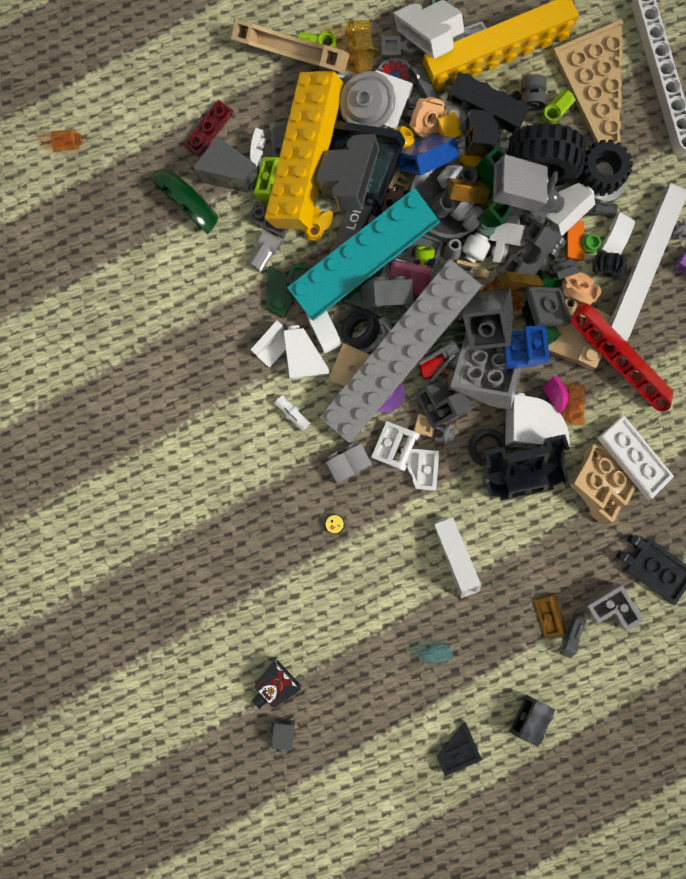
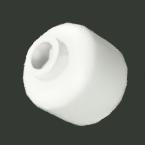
(476, 247)

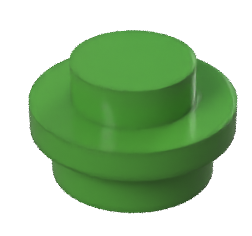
(591, 243)

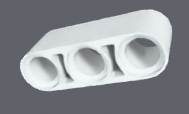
(325, 332)

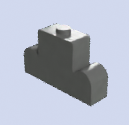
(349, 171)

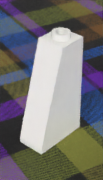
(457, 557)

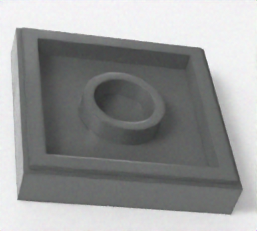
(548, 306)

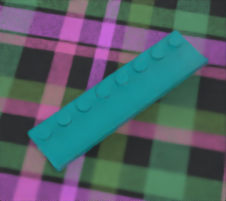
(363, 254)

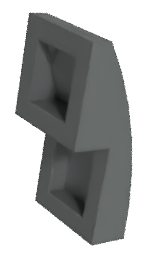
(277, 133)

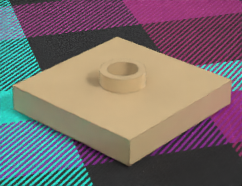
(347, 364)

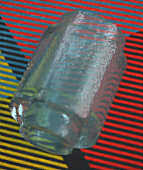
(437, 653)

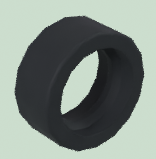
(352, 321)
(476, 437)

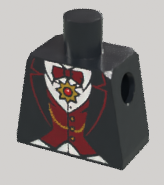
(275, 685)

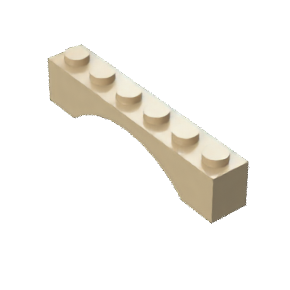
(290, 46)

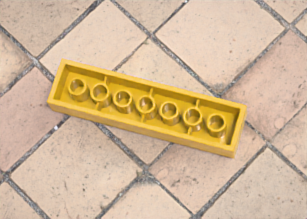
(502, 43)
(303, 148)

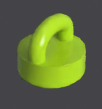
(424, 253)

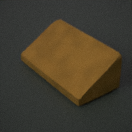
(467, 191)
(519, 281)
(550, 616)

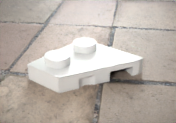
(423, 468)

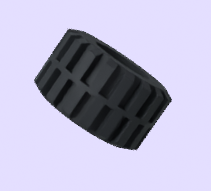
(616, 157)

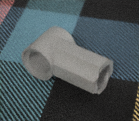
(265, 249)

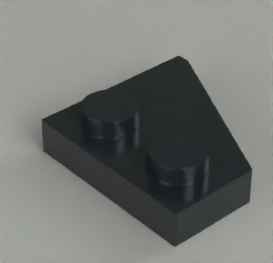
(458, 751)

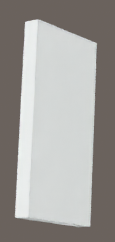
(635, 457)

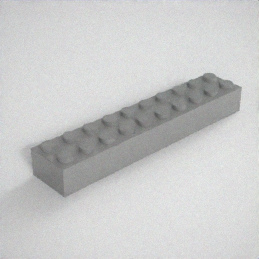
(401, 350)

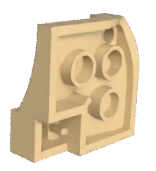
(573, 345)
(602, 484)

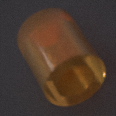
(66, 140)

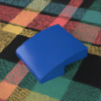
(527, 348)

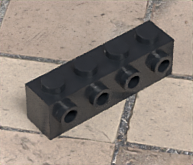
(478, 95)

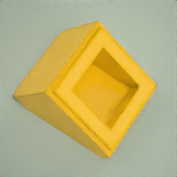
(449, 125)

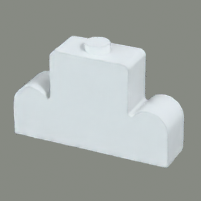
(430, 27)

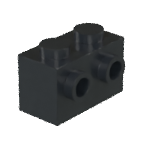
(532, 720)

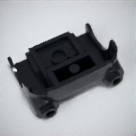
(525, 471)

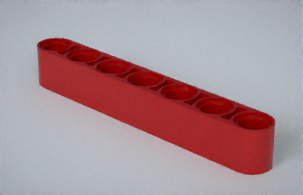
(620, 348)

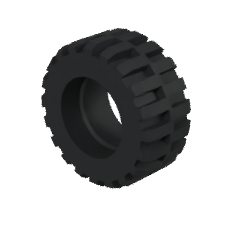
(550, 146)

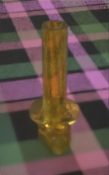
(360, 45)

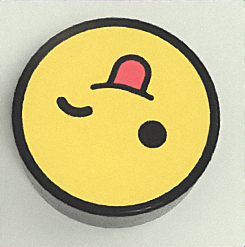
(334, 524)

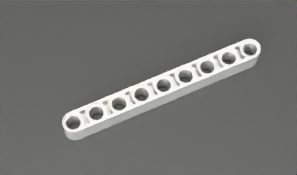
(664, 62)
(647, 260)

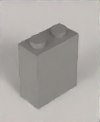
(520, 183)

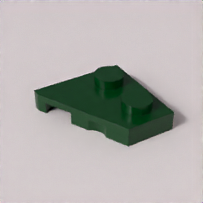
(278, 295)

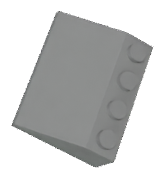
(484, 375)

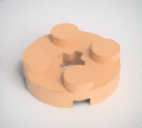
(424, 108)
(580, 288)

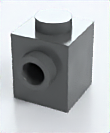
(282, 735)

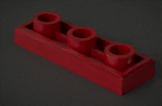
(202, 137)

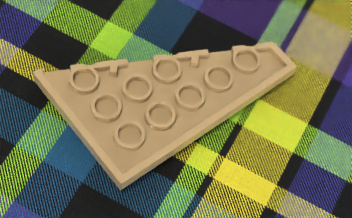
(594, 77)

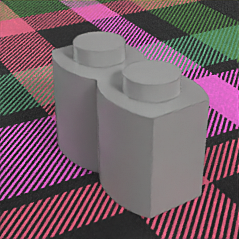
(348, 463)

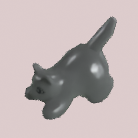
(555, 203)

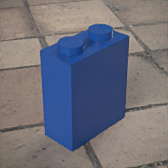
(428, 154)

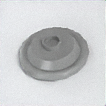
(367, 99)

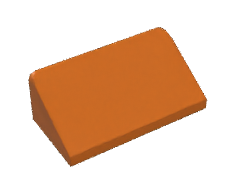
(573, 247)

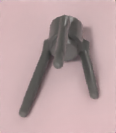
(446, 350)

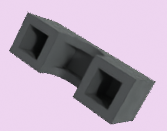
(541, 243)

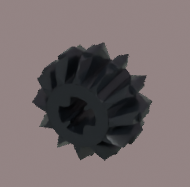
(609, 265)

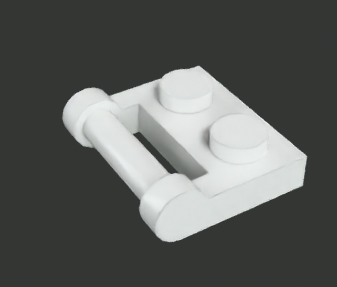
(389, 443)

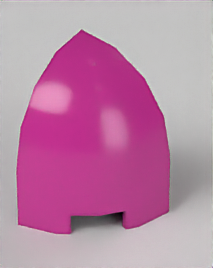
(556, 393)

